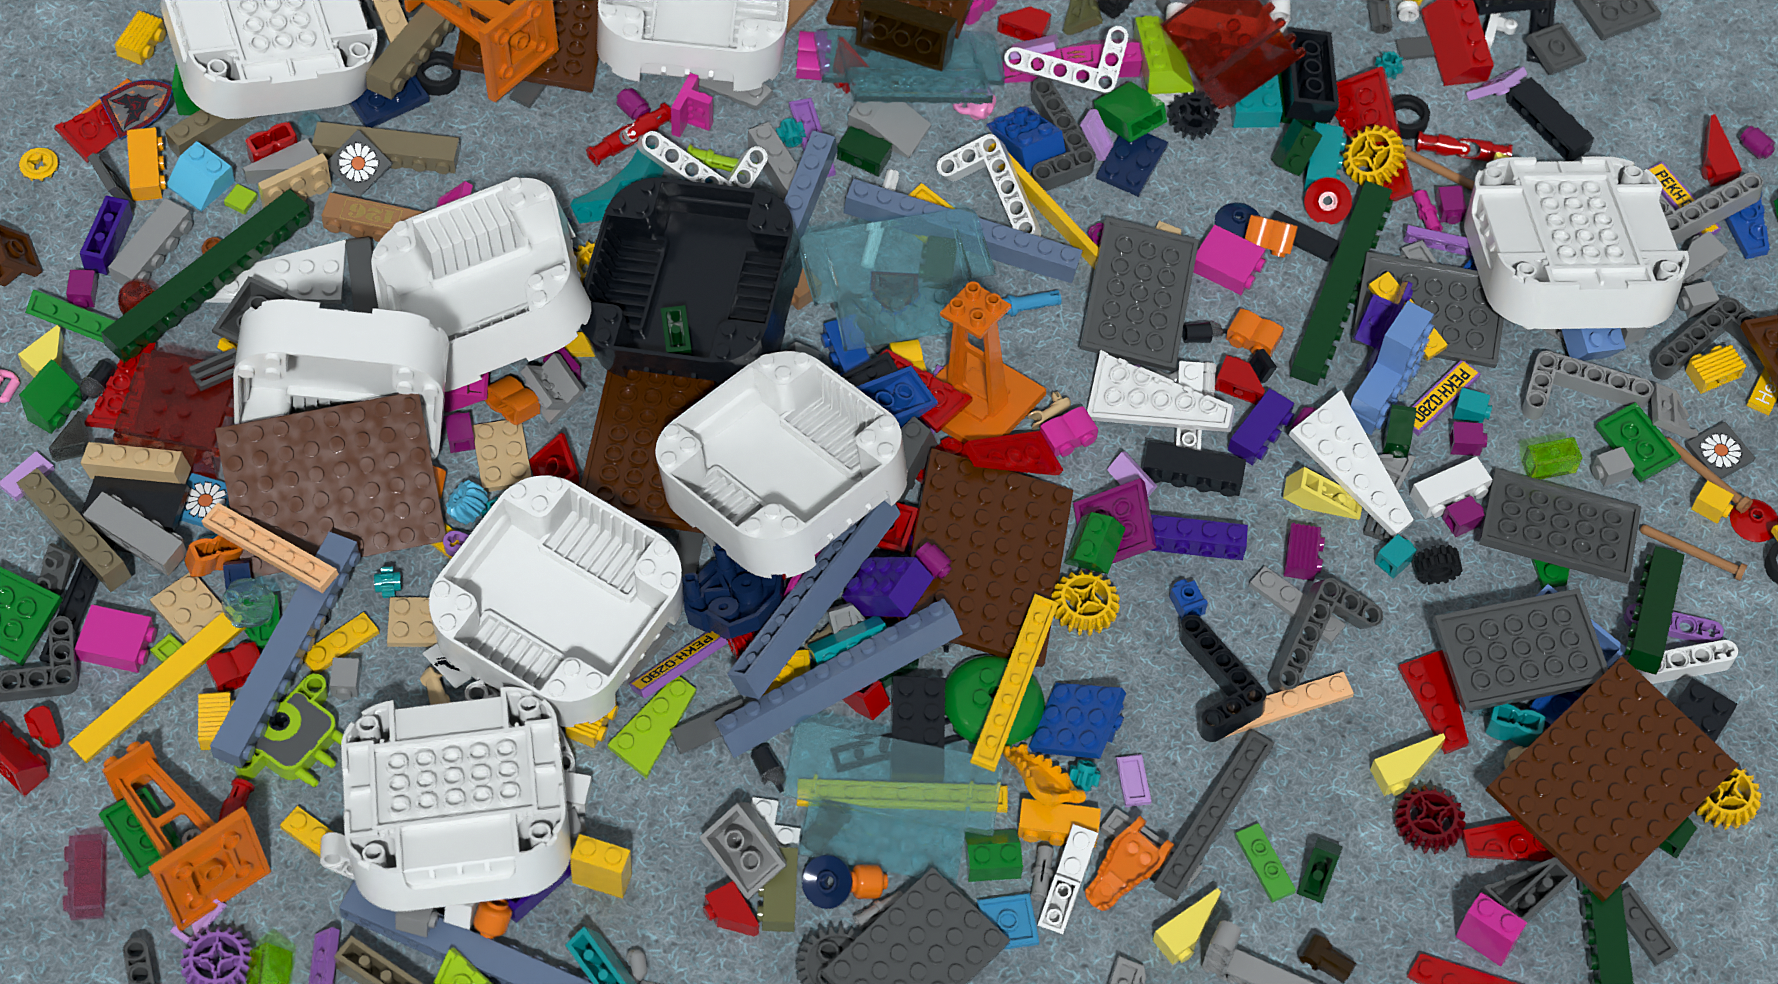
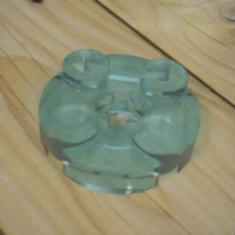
(246, 616)

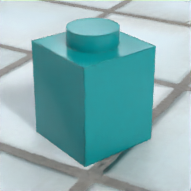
(1472, 406)
(1395, 556)

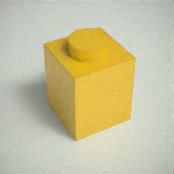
(1713, 502)

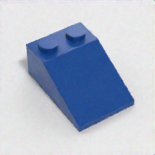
(901, 394)

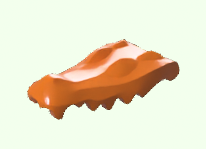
(1128, 863)

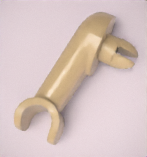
(1059, 406)
(434, 687)

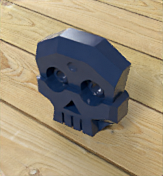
(729, 597)

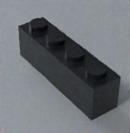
(1550, 120)
(1194, 469)

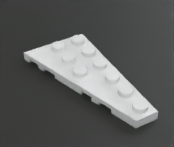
(305, 274)
(1145, 398)

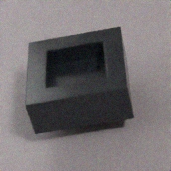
(1262, 365)

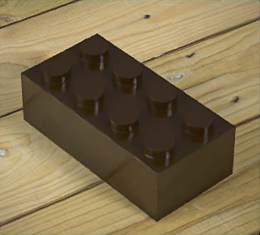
(906, 32)

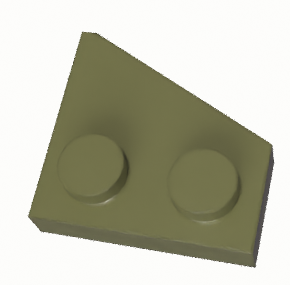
(1082, 16)

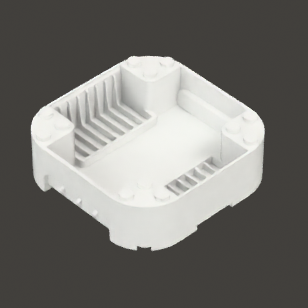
(702, 37)
(270, 54)
(1574, 243)
(489, 274)
(317, 358)
(781, 462)
(556, 597)
(455, 801)

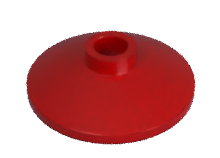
(1340, 203)
(1752, 528)

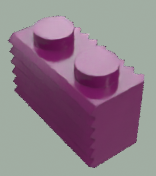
(1302, 552)

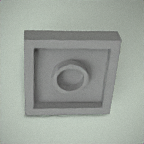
(554, 386)

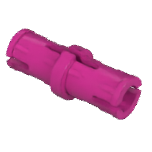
(1427, 211)

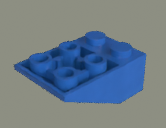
(1028, 137)

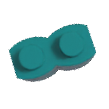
(1511, 724)

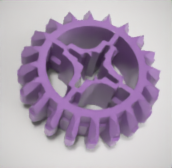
(196, 960)

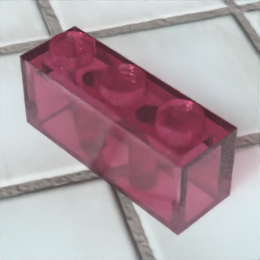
(85, 877)

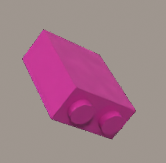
(1229, 260)
(115, 638)
(1491, 929)

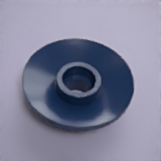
(1227, 218)
(816, 882)

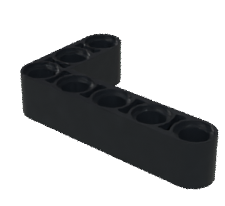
(1228, 675)

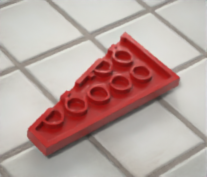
(1368, 102)

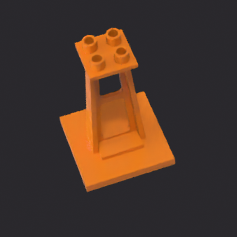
(511, 42)
(998, 392)
(206, 868)

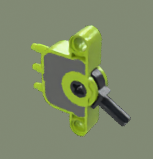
(303, 739)

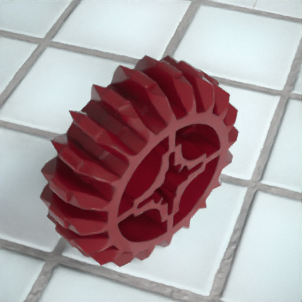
(1443, 808)

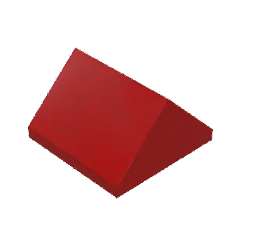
(555, 460)
(898, 535)

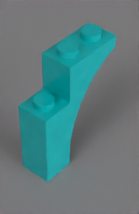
(593, 204)

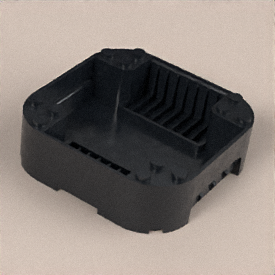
(695, 245)

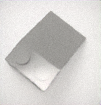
(892, 122)
(744, 848)

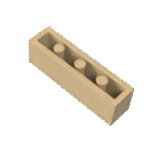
(135, 463)

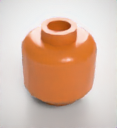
(868, 881)
(492, 918)

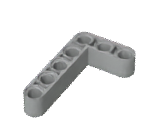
(1712, 206)
(1580, 381)
(1238, 966)

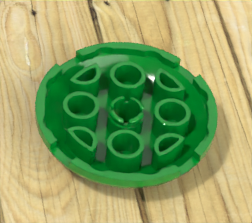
(969, 699)

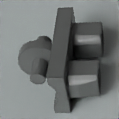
(55, 569)

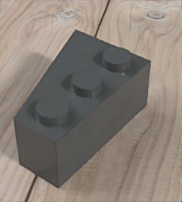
(917, 445)
(1530, 890)

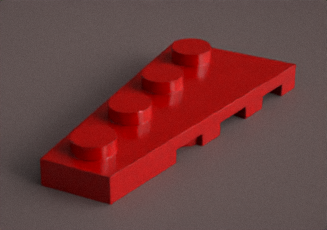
(949, 399)
(1436, 698)

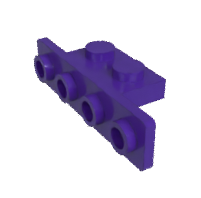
(1378, 318)

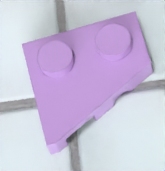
(1499, 84)

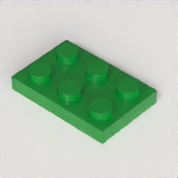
(1640, 439)
(130, 835)

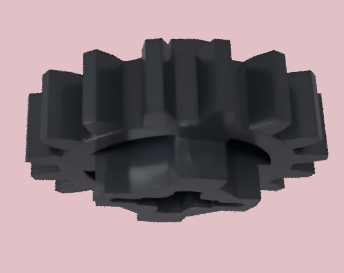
(1193, 114)

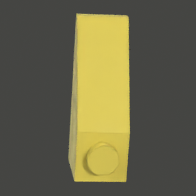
(1319, 494)
(1398, 769)
(1181, 934)

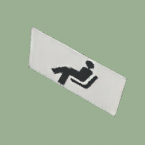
(448, 670)

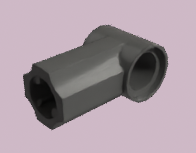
(1380, 16)

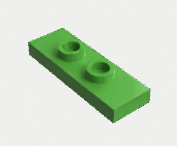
(1265, 862)

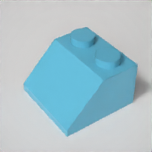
(200, 176)

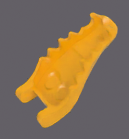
(1043, 780)

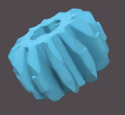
(466, 502)

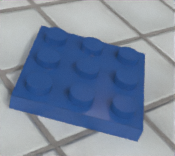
(1077, 720)

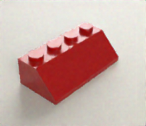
(1458, 41)
(19, 764)

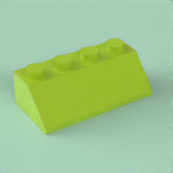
(1162, 62)

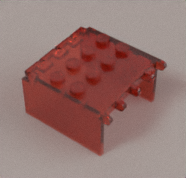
(1232, 46)
(172, 413)

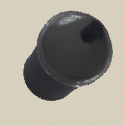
(1203, 332)
(95, 382)
(769, 769)

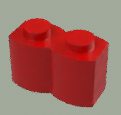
(271, 141)
(232, 668)

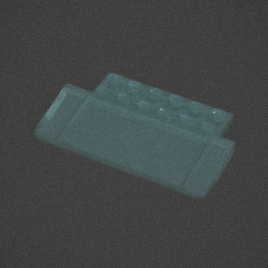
(888, 79)
(895, 274)
(888, 800)

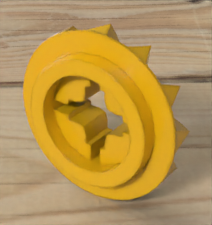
(35, 156)

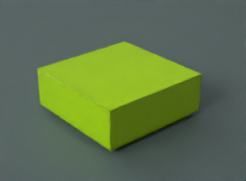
(240, 199)
(165, 648)

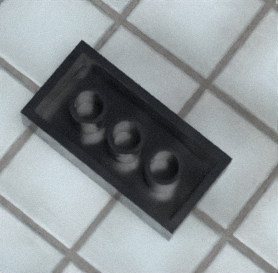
(1311, 81)
(1706, 708)
(918, 710)

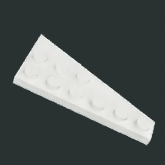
(1344, 451)

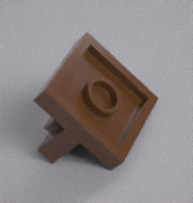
(16, 255)

